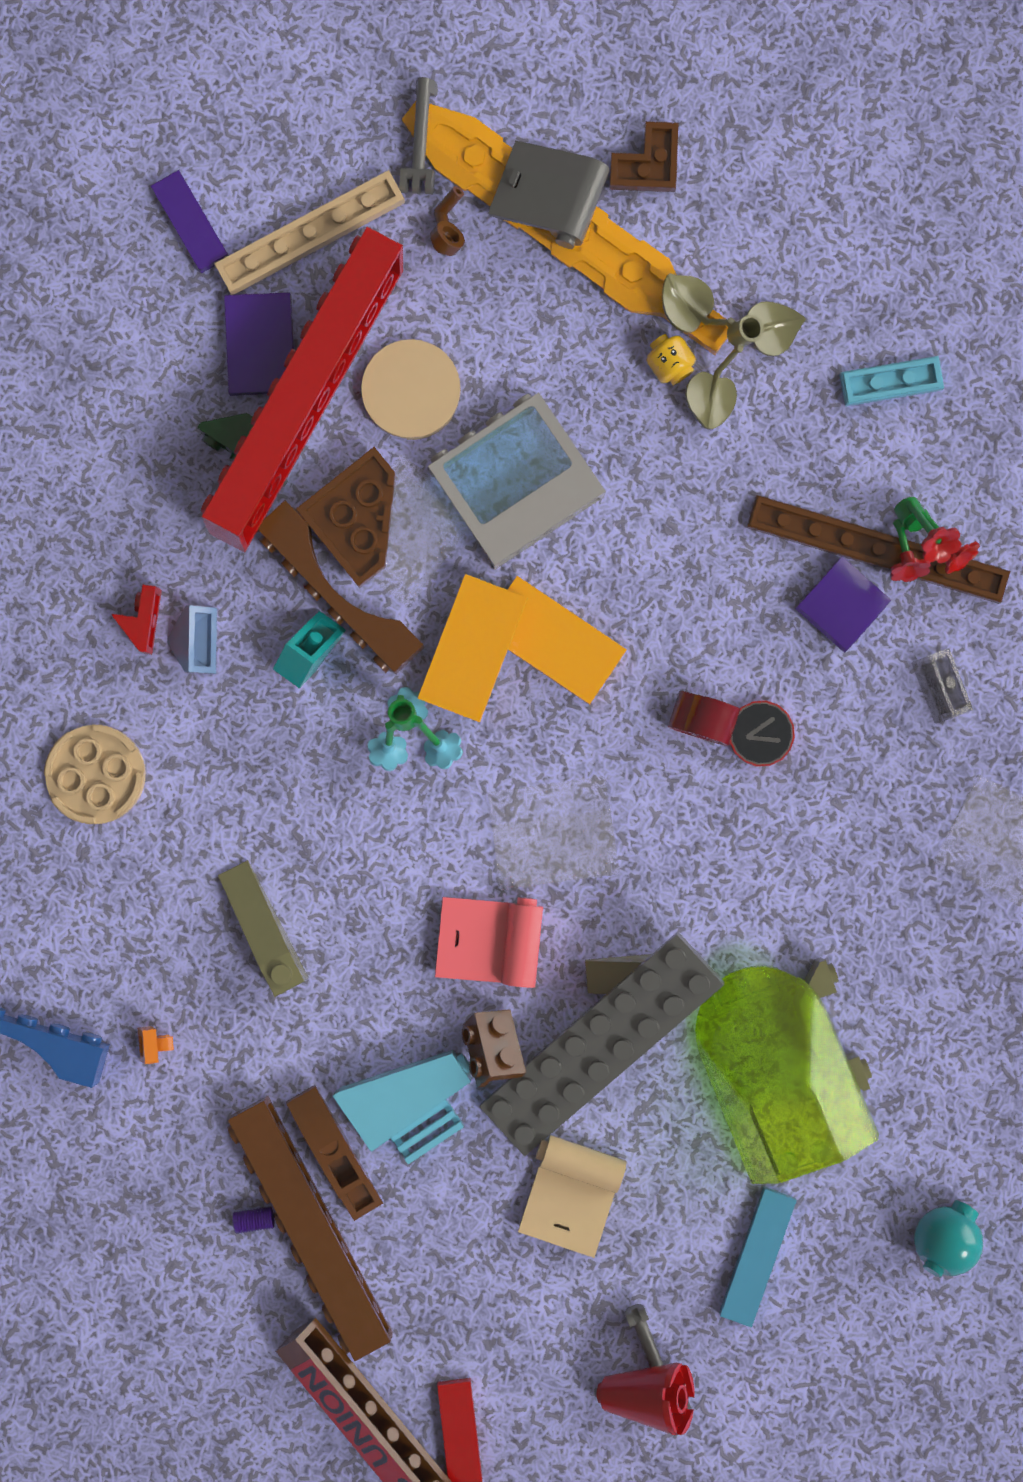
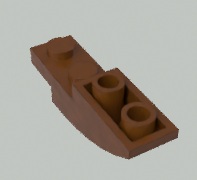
(334, 1152)

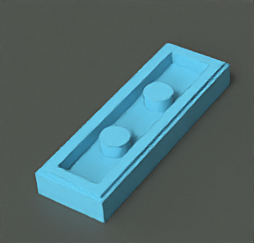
(891, 381)

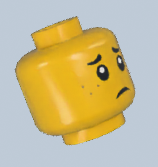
(671, 359)

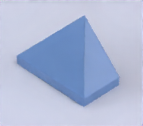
(195, 639)

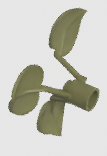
(766, 325)

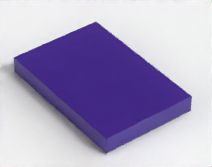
(257, 340)

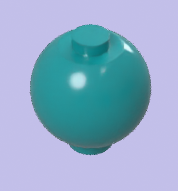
(949, 1240)

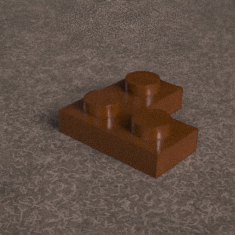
(652, 170)

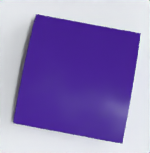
(843, 604)

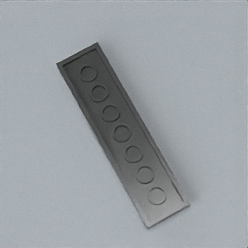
(602, 1043)

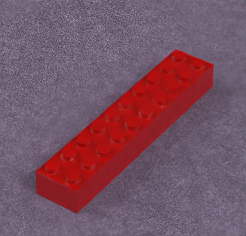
(303, 390)

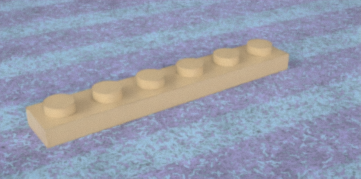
(310, 232)

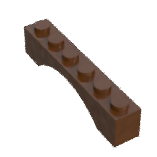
(293, 539)

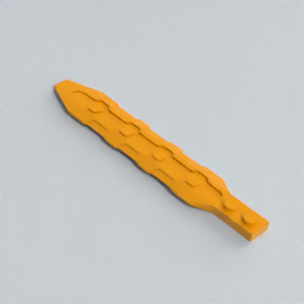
(609, 256)

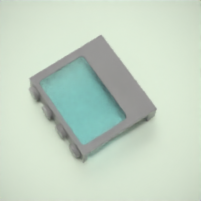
(516, 479)

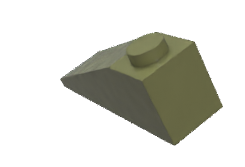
(263, 929)

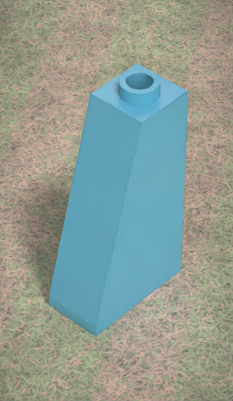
(397, 1098)

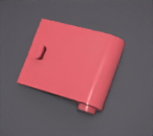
(494, 941)

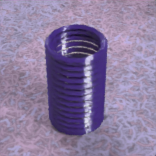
(252, 1220)

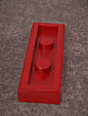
(459, 1430)

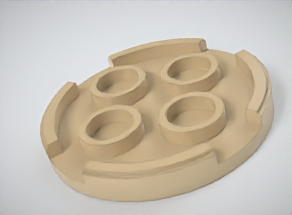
(411, 389)
(94, 774)

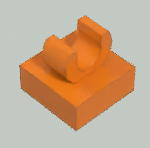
(151, 1044)

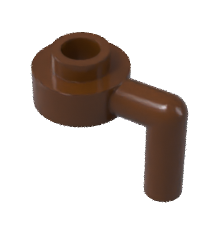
(446, 236)

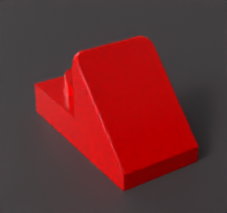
(142, 629)

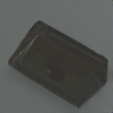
(942, 686)

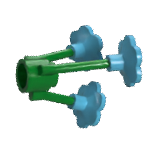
(404, 714)

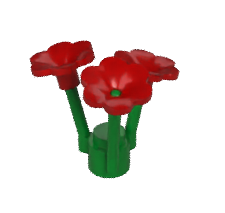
(939, 546)

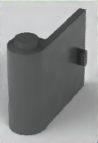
(550, 191)

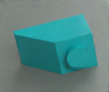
(308, 649)

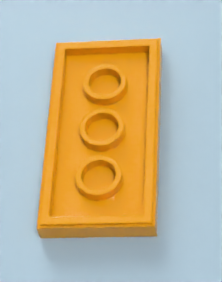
(562, 644)
(472, 648)

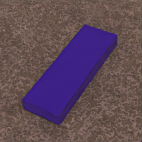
(189, 221)

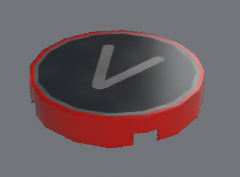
(762, 734)

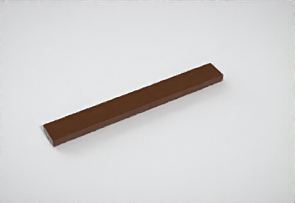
(869, 547)

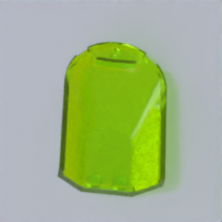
(781, 1076)

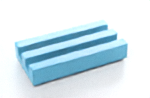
(403, 1146)

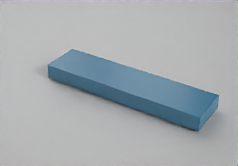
(757, 1257)

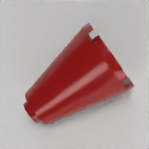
(651, 1396)

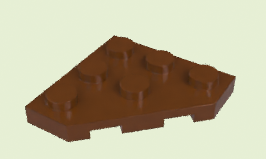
(355, 515)

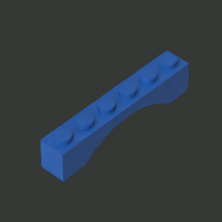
(69, 1055)

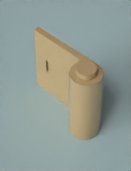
(571, 1195)

